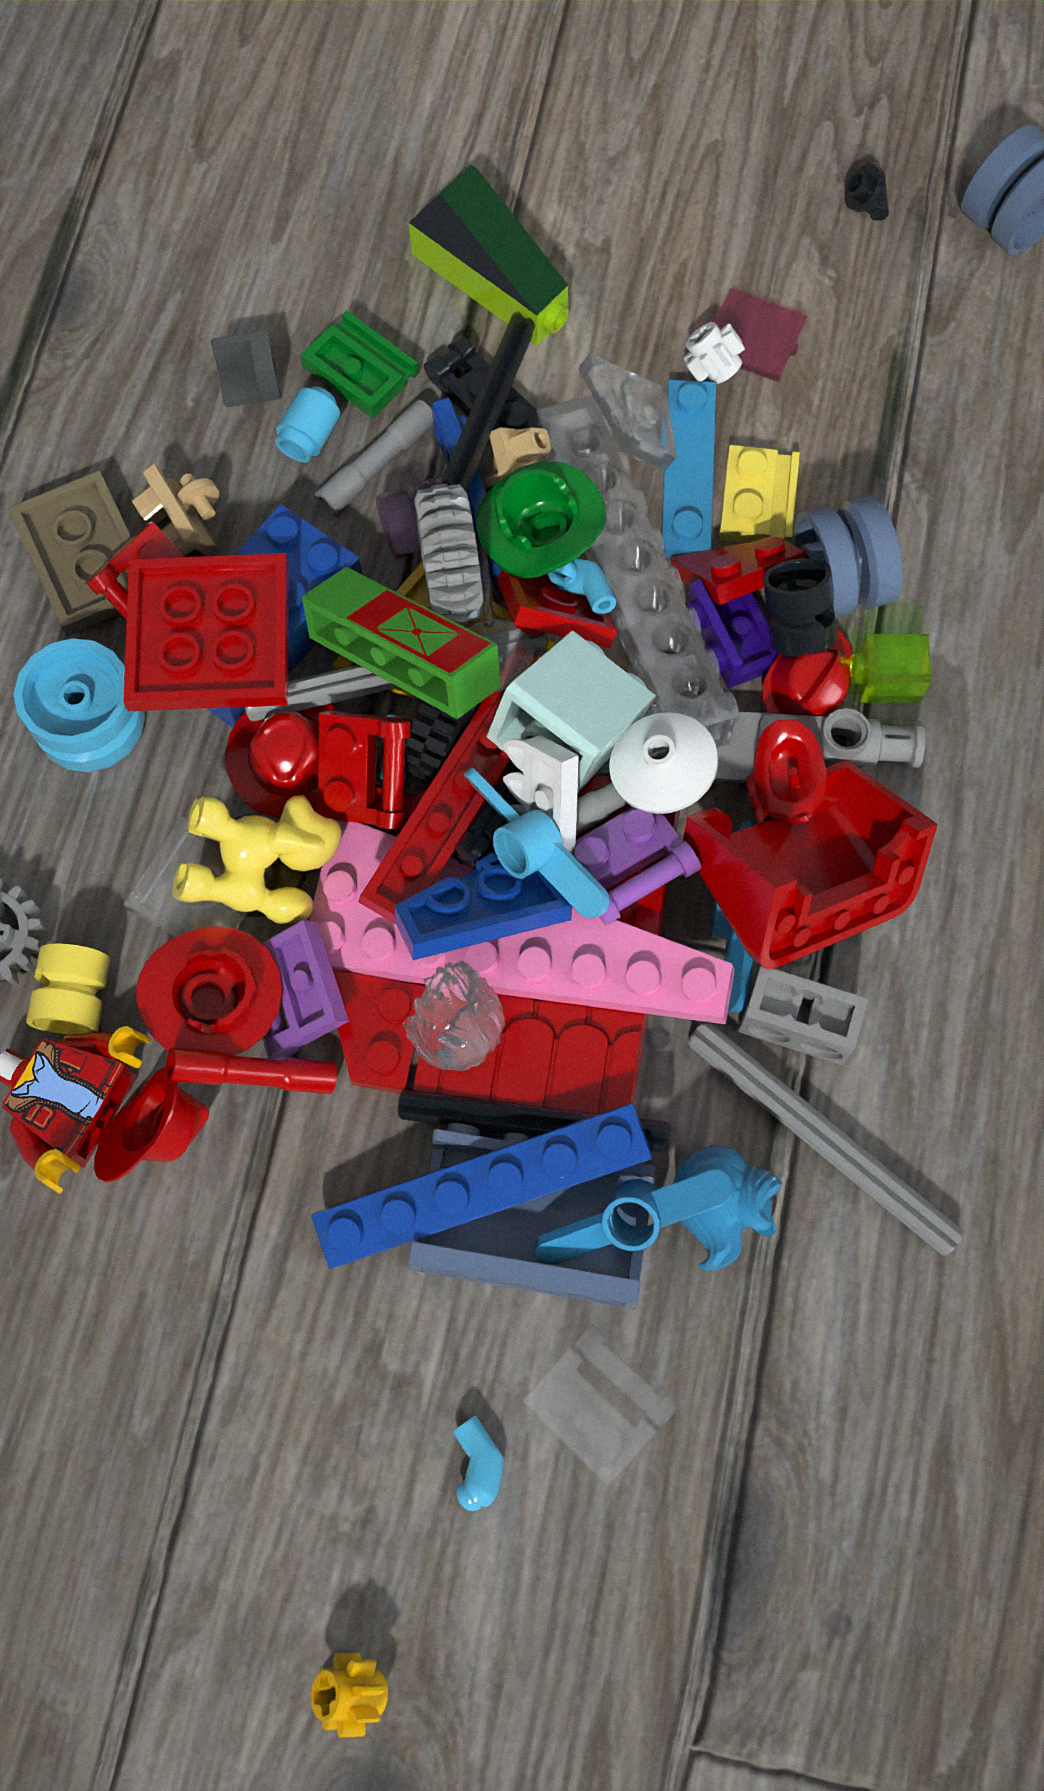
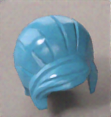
(751, 1206)

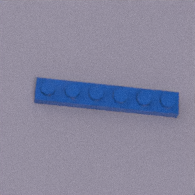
(482, 1185)

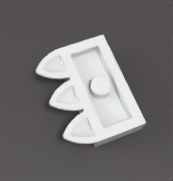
(545, 783)

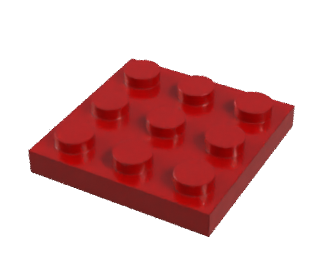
(207, 632)

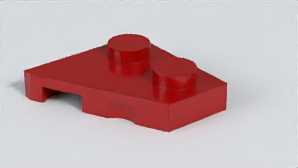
(375, 1038)

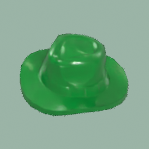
(540, 518)

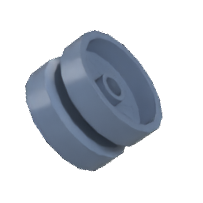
(1010, 191)
(858, 548)

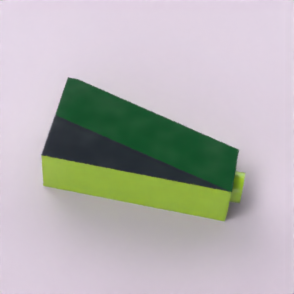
(489, 255)

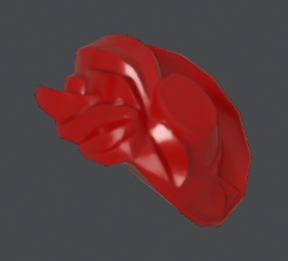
(786, 773)

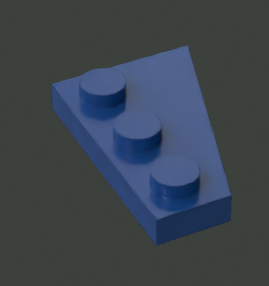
(478, 909)

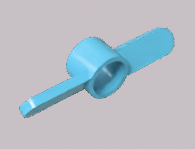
(535, 844)

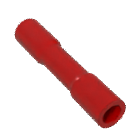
(217, 1068)

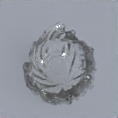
(456, 1018)

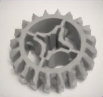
(449, 553)

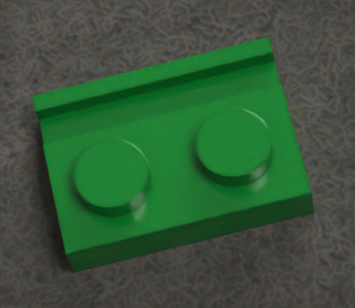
(359, 364)

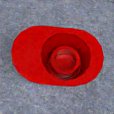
(809, 682)
(150, 1128)

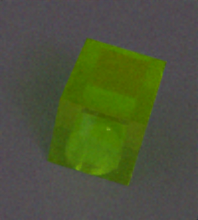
(892, 668)

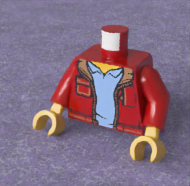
(67, 1097)

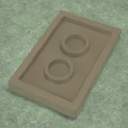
(68, 540)

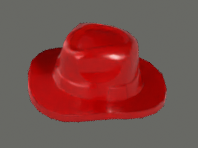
(275, 758)
(210, 991)

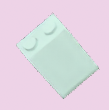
(573, 700)

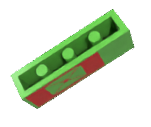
(403, 642)

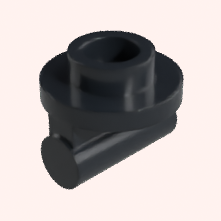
(868, 192)

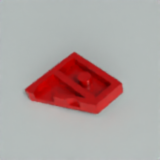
(736, 568)

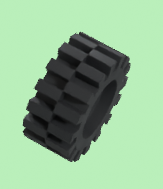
(432, 740)

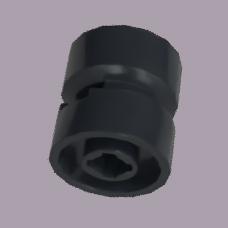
(800, 607)

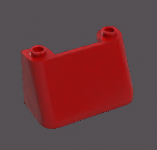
(817, 879)

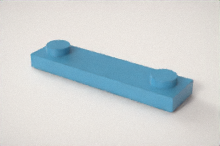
(689, 478)

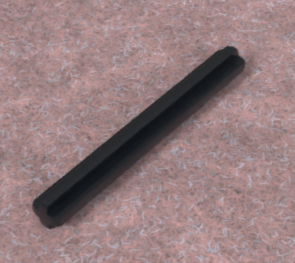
(489, 402)
(507, 1116)

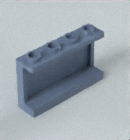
(502, 1244)

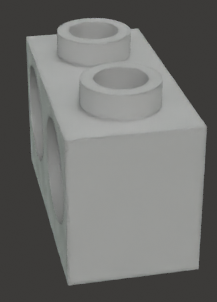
(803, 1015)

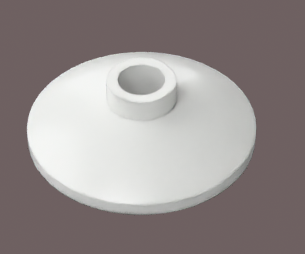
(668, 782)

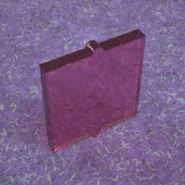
(765, 332)

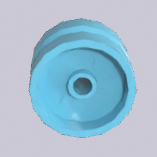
(75, 705)

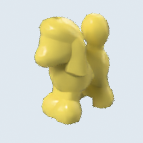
(251, 845)

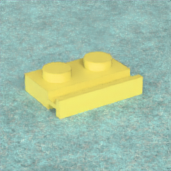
(758, 494)

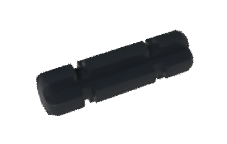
(480, 832)

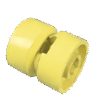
(68, 990)

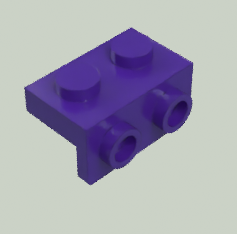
(734, 633)

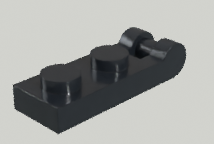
(516, 411)

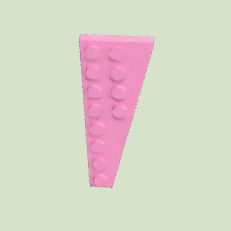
(559, 963)

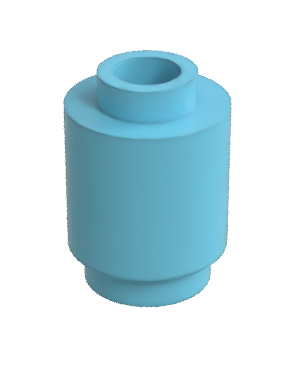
(307, 424)

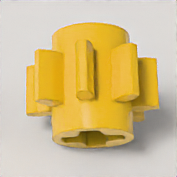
(349, 1695)

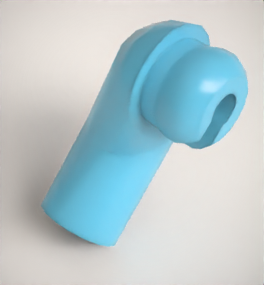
(586, 579)
(484, 1467)

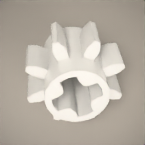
(714, 353)

